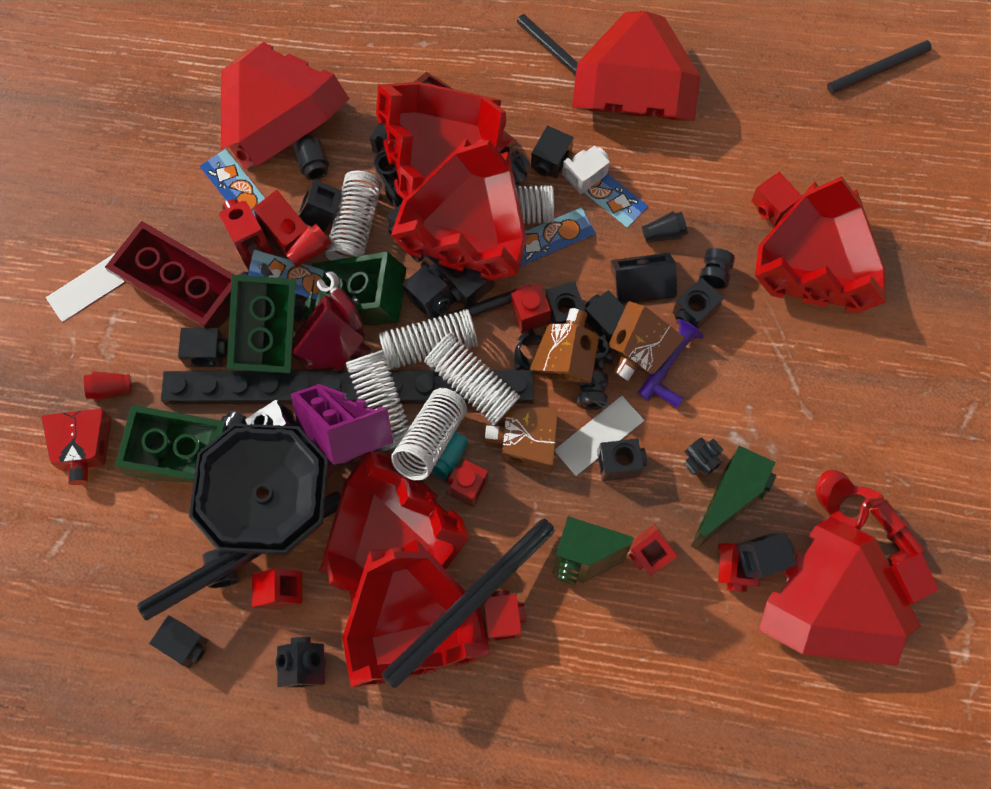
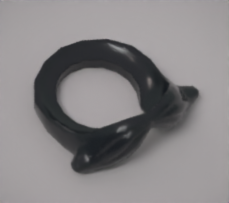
(526, 339)

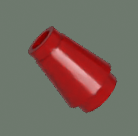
(308, 245)
(106, 385)

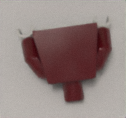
(331, 331)

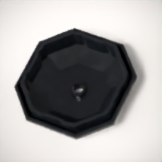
(243, 464)

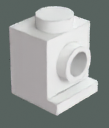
(586, 168)

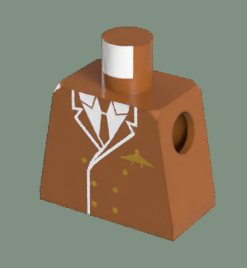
(642, 341)
(567, 350)
(527, 437)

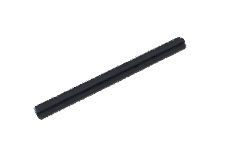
(208, 574)
(467, 604)

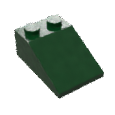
(370, 282)
(164, 444)
(742, 482)

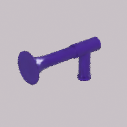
(653, 382)

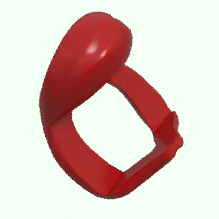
(834, 487)

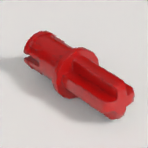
(896, 528)

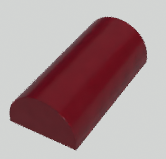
(174, 276)

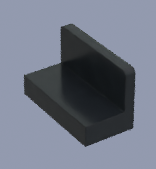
(645, 278)

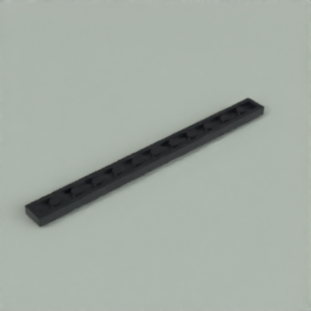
(265, 387)

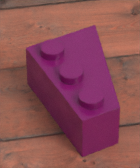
(339, 425)

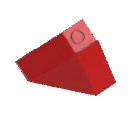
(638, 71)
(273, 102)
(430, 123)
(466, 214)
(824, 251)
(383, 513)
(841, 600)
(395, 604)

